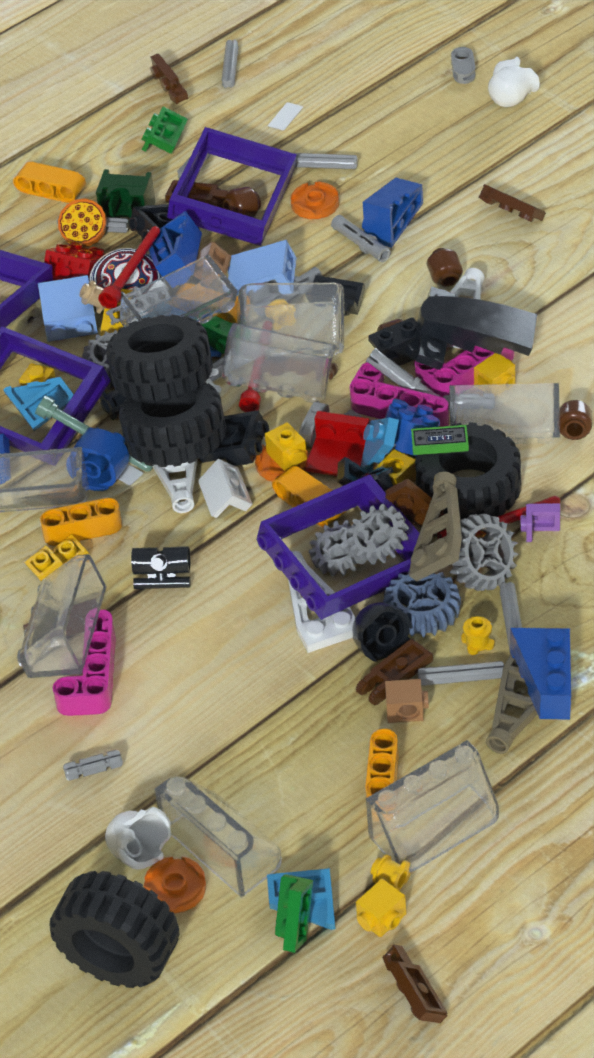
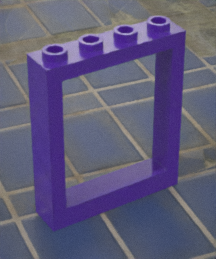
(243, 152)
(24, 273)
(93, 384)
(358, 493)

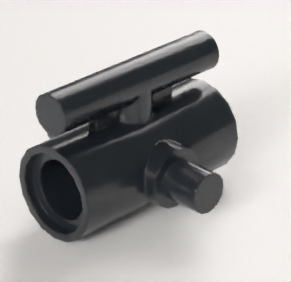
(161, 567)

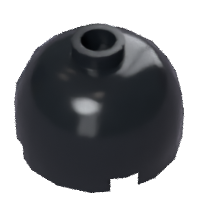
(378, 631)

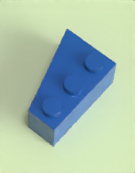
(391, 210)
(176, 244)
(546, 668)

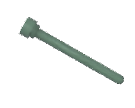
(49, 409)

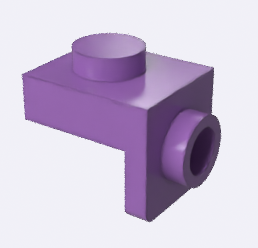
(540, 518)

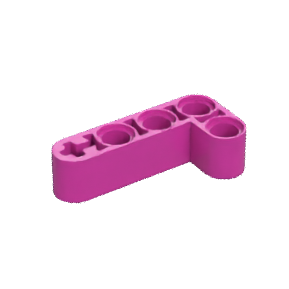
(456, 371)
(372, 396)
(93, 690)

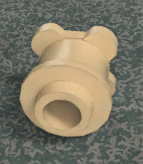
(89, 295)

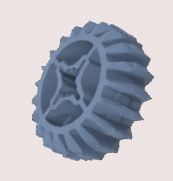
(422, 603)

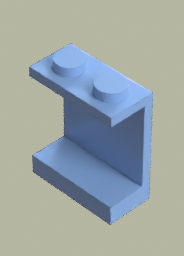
(263, 265)
(63, 310)

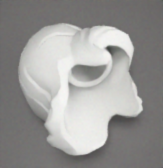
(512, 83)
(139, 834)

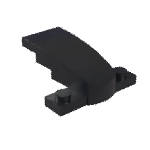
(470, 323)

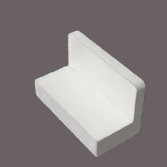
(223, 487)

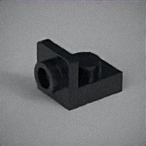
(349, 471)

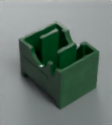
(121, 193)

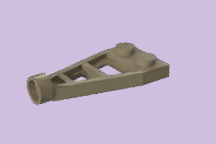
(445, 551)
(506, 727)

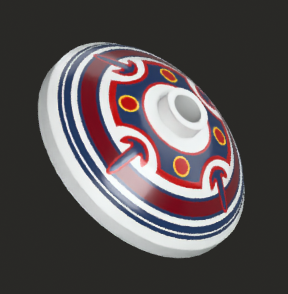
(111, 265)

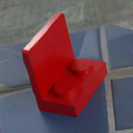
(72, 260)
(336, 438)

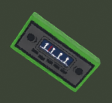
(439, 440)

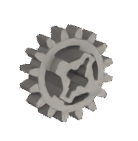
(378, 534)
(333, 551)

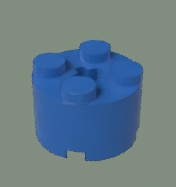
(409, 418)
(103, 457)

